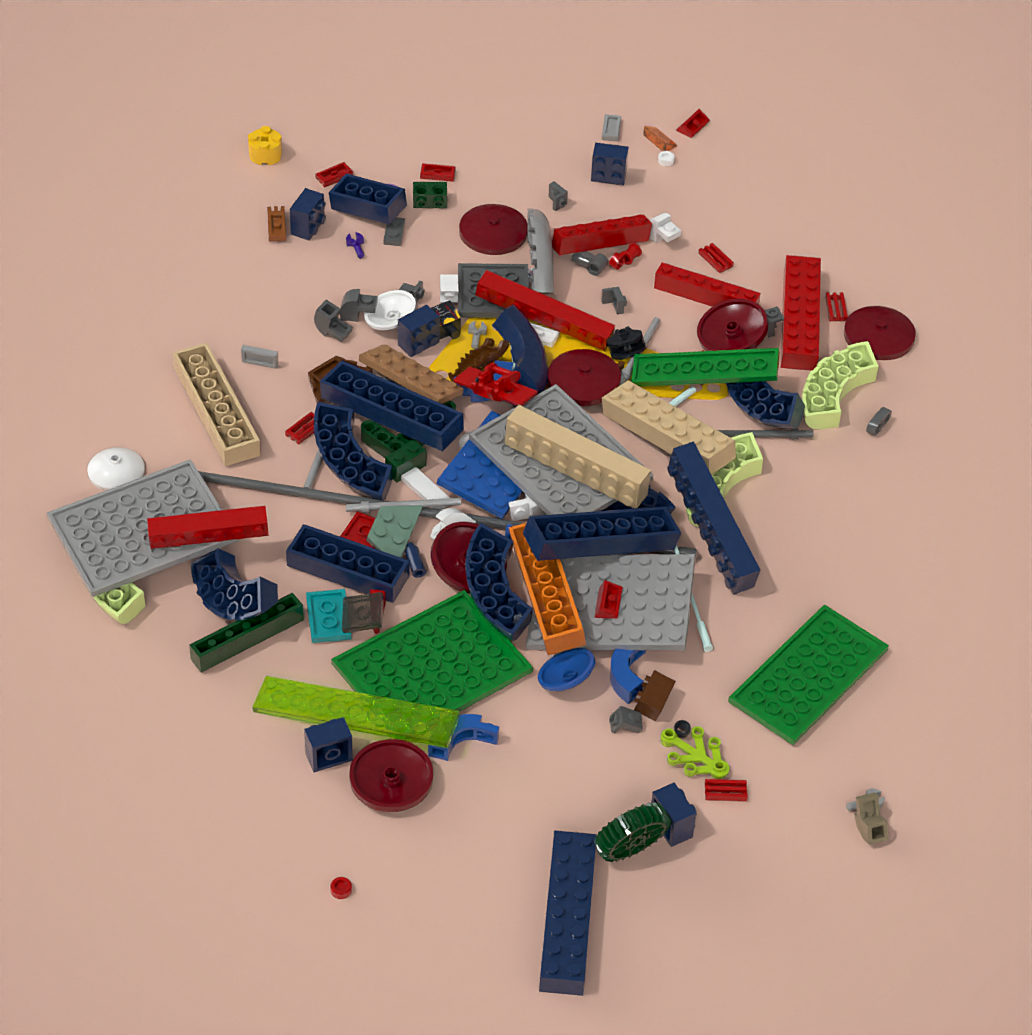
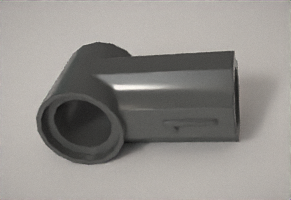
(594, 263)

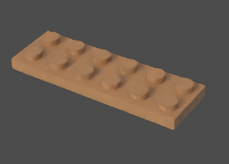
(410, 374)

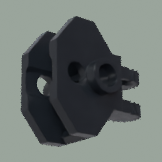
(626, 343)

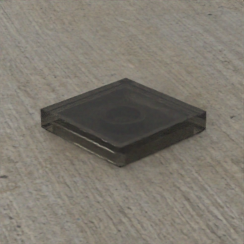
(362, 612)

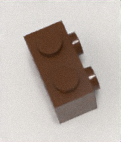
(654, 695)

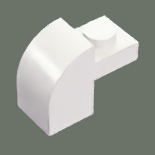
(663, 228)
(449, 288)
(524, 508)
(448, 517)

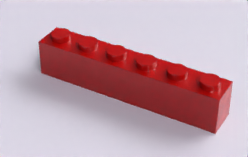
(601, 234)
(699, 287)
(207, 527)

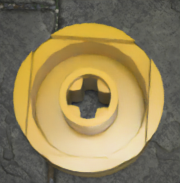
(265, 146)

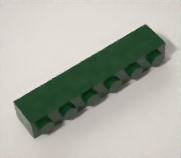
(246, 633)

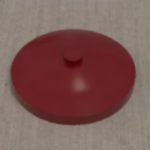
(493, 229)
(732, 326)
(885, 329)
(584, 375)
(450, 552)
(391, 775)

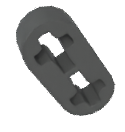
(879, 421)

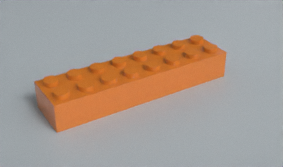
(549, 597)

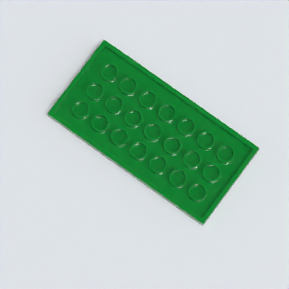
(808, 674)

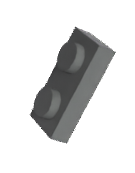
(394, 232)

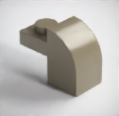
(868, 819)

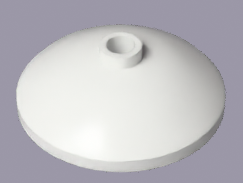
(389, 309)
(115, 467)

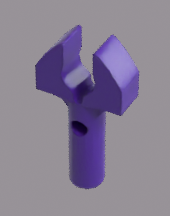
(356, 244)

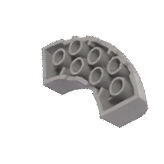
(542, 253)

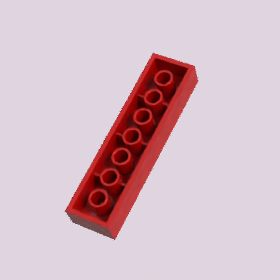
(801, 313)

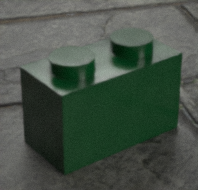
(406, 458)

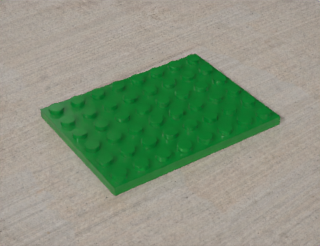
(435, 658)

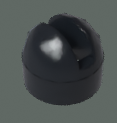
(684, 726)

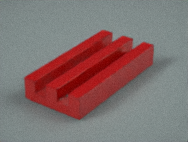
(437, 172)
(333, 174)
(718, 256)
(835, 298)
(306, 430)
(725, 787)

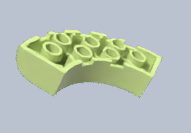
(833, 380)
(745, 465)
(122, 602)

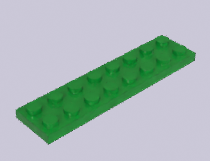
(706, 367)

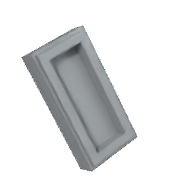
(611, 127)
(259, 356)

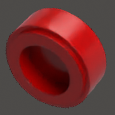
(341, 888)

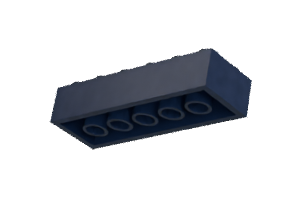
(347, 562)

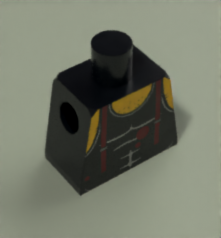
(449, 320)

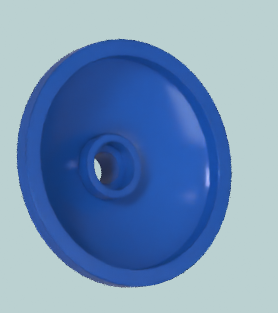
(566, 670)

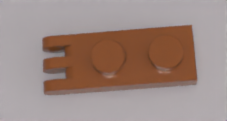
(276, 224)

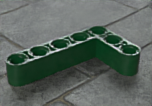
(382, 440)

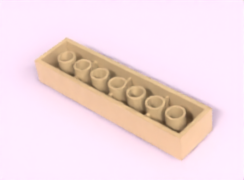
(216, 404)
(666, 424)
(577, 457)

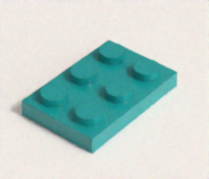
(325, 615)

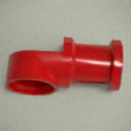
(625, 257)

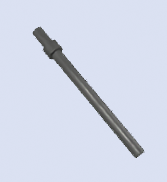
(792, 433)

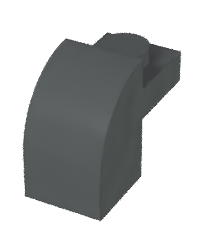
(354, 303)
(327, 321)

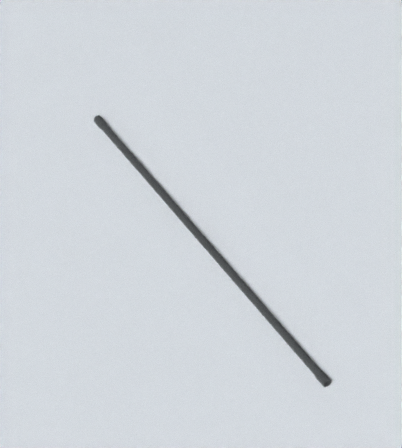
(350, 499)

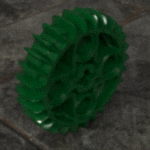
(632, 832)

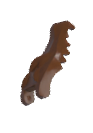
(481, 356)

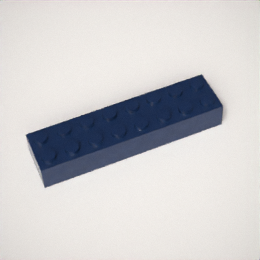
(392, 405)
(713, 518)
(601, 533)
(568, 913)

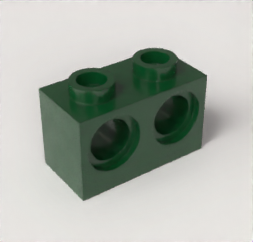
(429, 194)

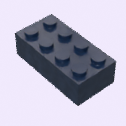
(367, 198)

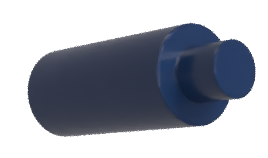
(416, 563)

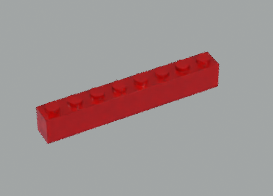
(545, 310)

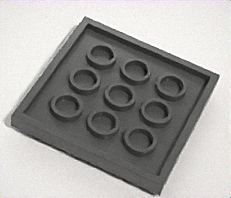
(468, 277)

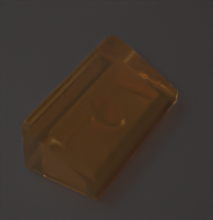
(658, 138)

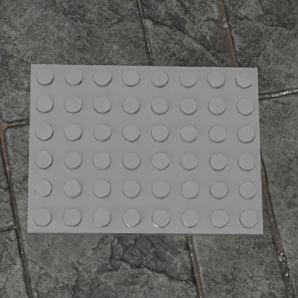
(543, 484)
(110, 529)
(652, 602)

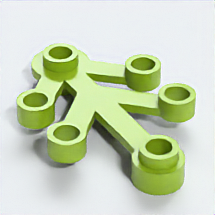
(695, 755)

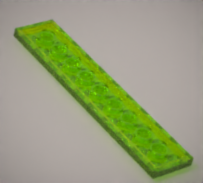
(361, 711)

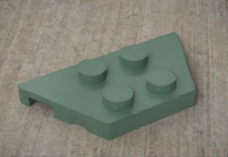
(393, 528)

